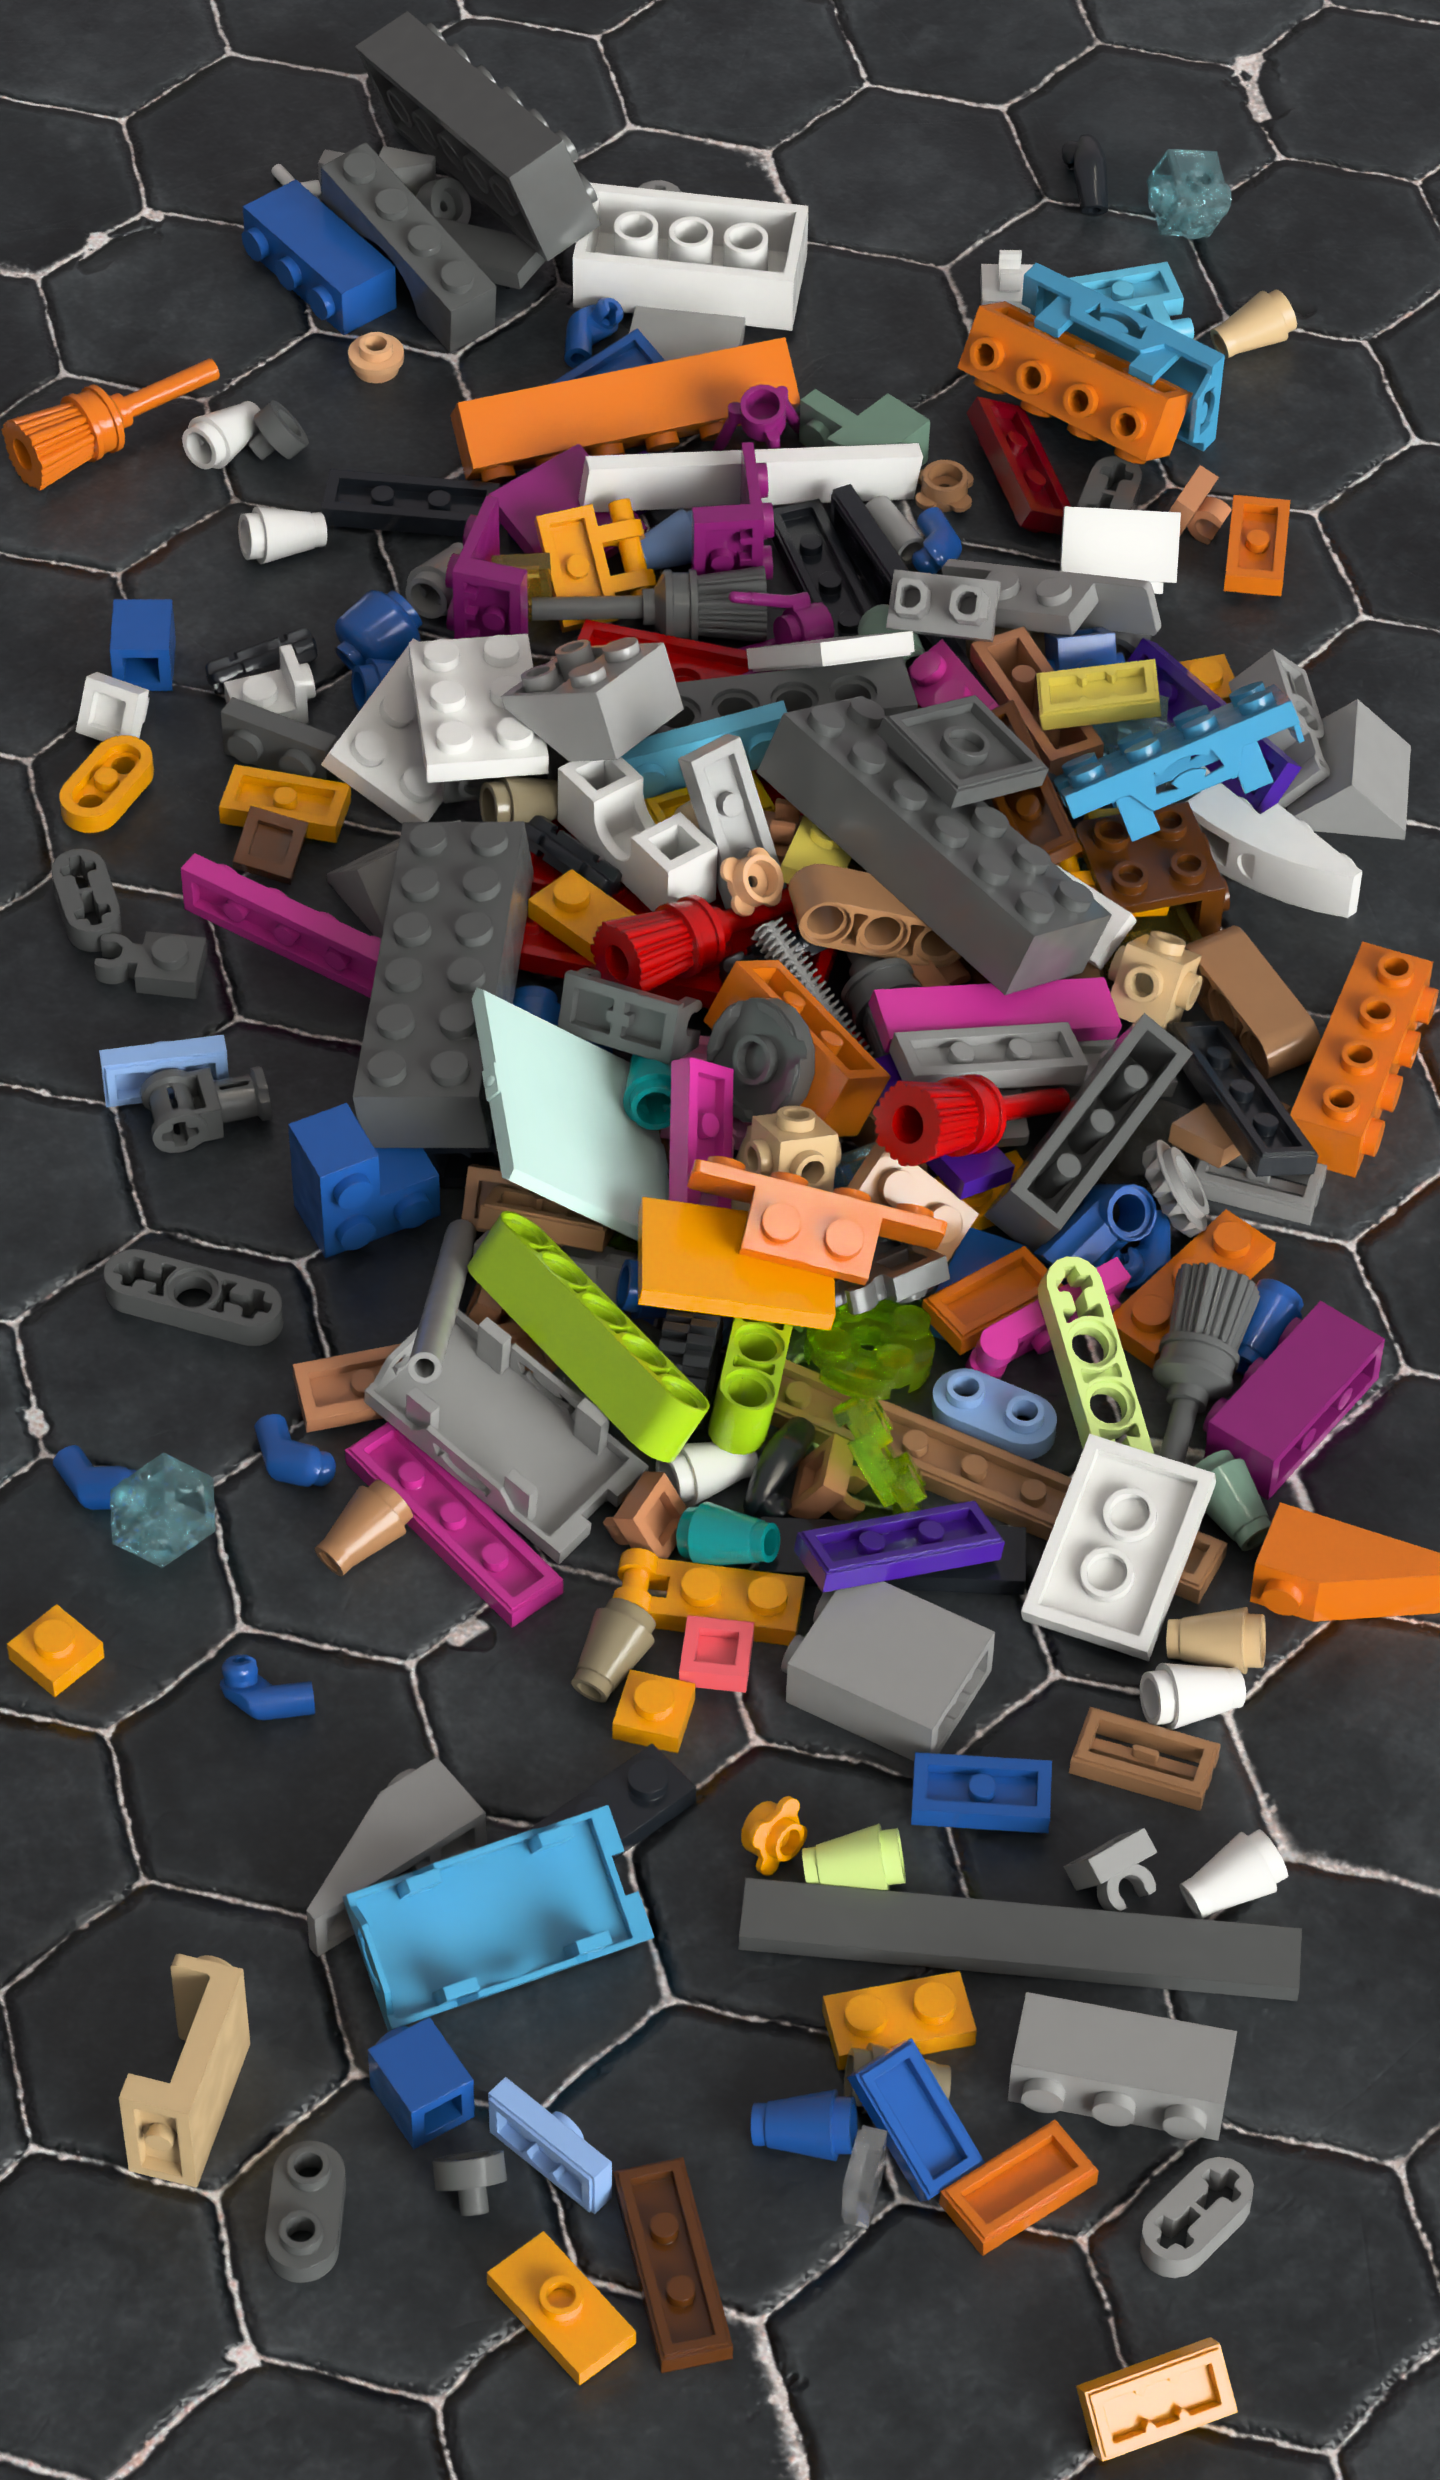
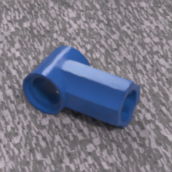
(1092, 1231)

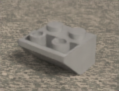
(597, 698)

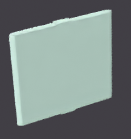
(565, 1118)

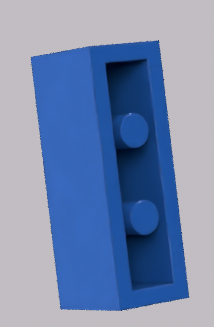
(319, 257)

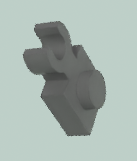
(160, 966)
(895, 1274)

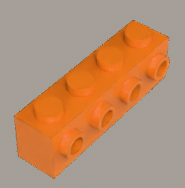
(1073, 383)
(1362, 1054)

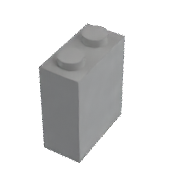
(888, 1667)

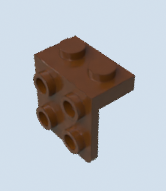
(1159, 868)

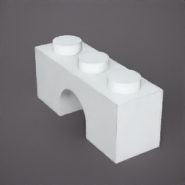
(608, 814)

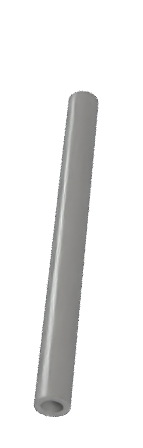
(442, 1302)

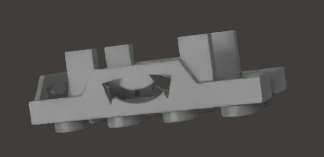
(509, 1434)

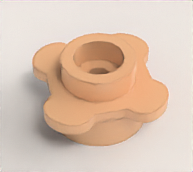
(765, 877)

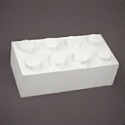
(693, 254)

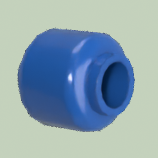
(376, 628)

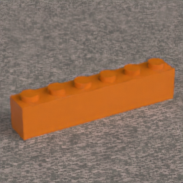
(615, 409)

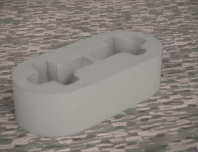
(1207, 2227)

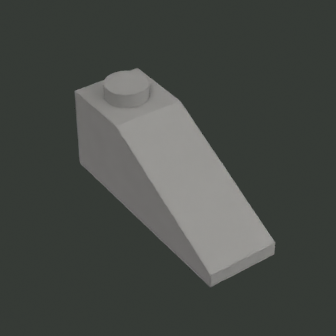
(409, 1826)

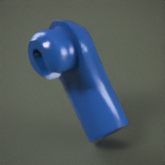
(590, 327)
(1149, 1255)
(292, 1460)
(88, 1483)
(259, 1697)

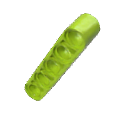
(588, 1337)
(748, 1385)

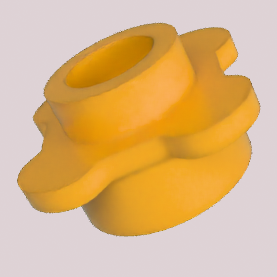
(773, 1833)

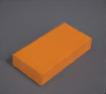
(985, 1298)
(1018, 2187)

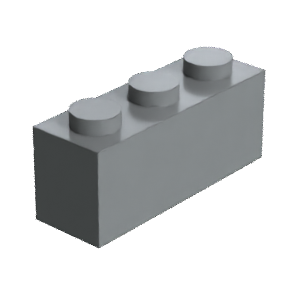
(1121, 2067)

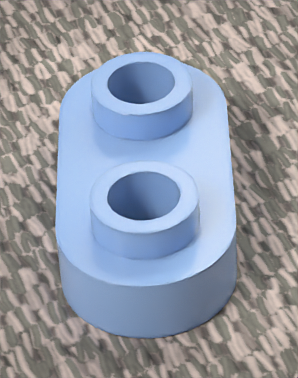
(993, 1411)

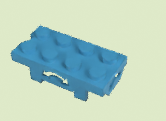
(1143, 342)
(1148, 760)
(496, 1918)

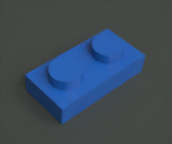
(981, 1792)

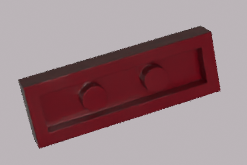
(1019, 464)

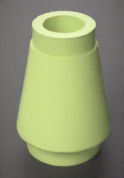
(857, 1860)

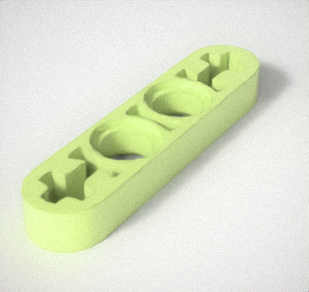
(1086, 1379)

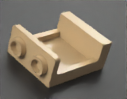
(176, 2123)

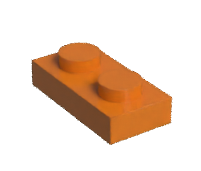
(1257, 545)

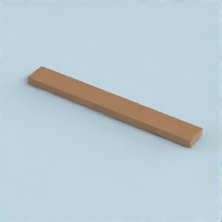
(971, 1469)

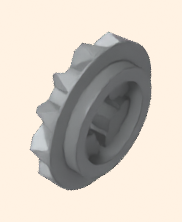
(1176, 1187)

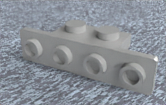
(1065, 600)

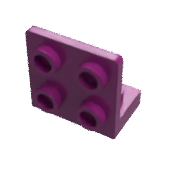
(735, 534)
(486, 595)

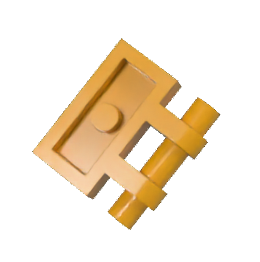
(579, 555)

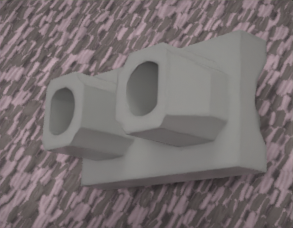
(943, 605)

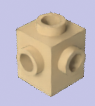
(1154, 978)
(794, 1143)

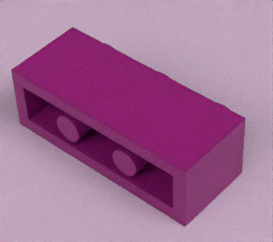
(1295, 1395)

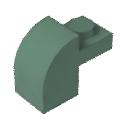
(885, 422)

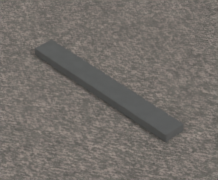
(1021, 1939)

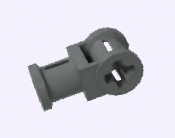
(201, 1105)

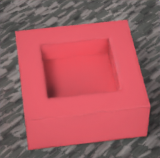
(717, 1653)

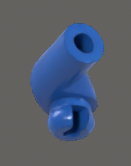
(940, 542)

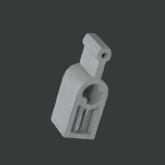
(1294, 683)

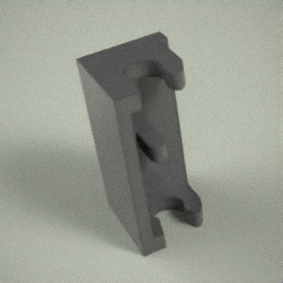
(627, 1017)

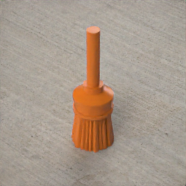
(88, 425)

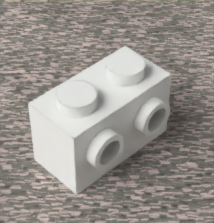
(1121, 544)

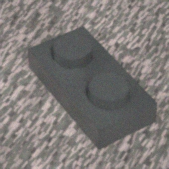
(274, 741)

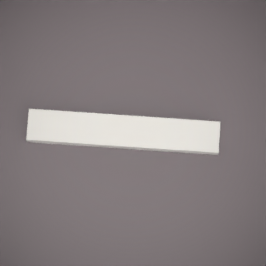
(714, 477)

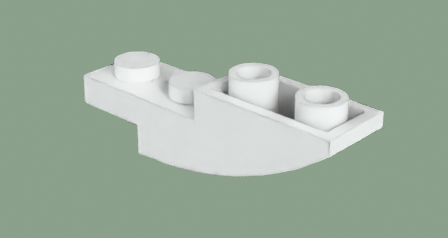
(1274, 852)

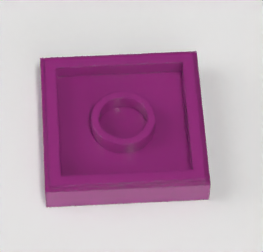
(542, 491)

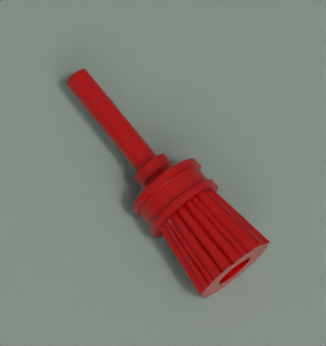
(672, 940)
(953, 1116)

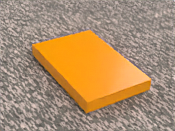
(695, 1265)

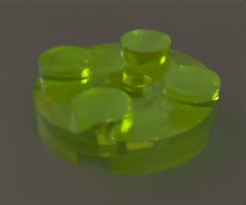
(899, 1357)
(892, 1477)

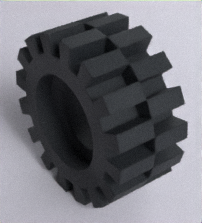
(694, 1347)

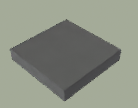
(962, 751)

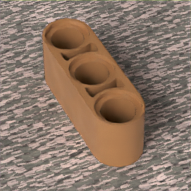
(860, 916)
(1253, 1002)

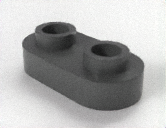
(305, 2205)

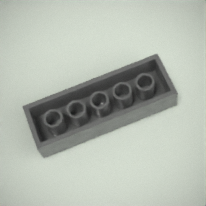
(480, 135)
(953, 867)
(447, 929)

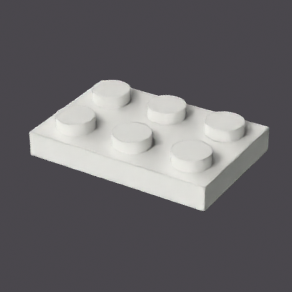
(462, 711)
(384, 751)
(1118, 1547)

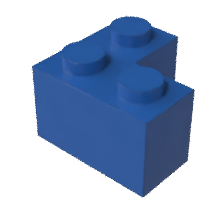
(353, 1190)

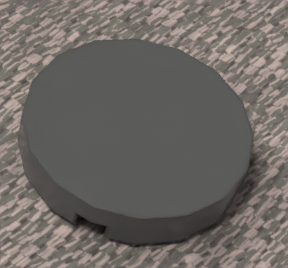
(769, 1055)

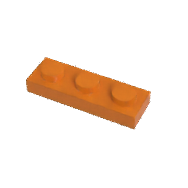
(1147, 1313)

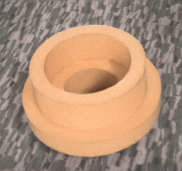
(376, 357)

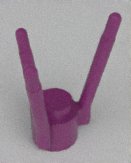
(761, 415)
(797, 623)

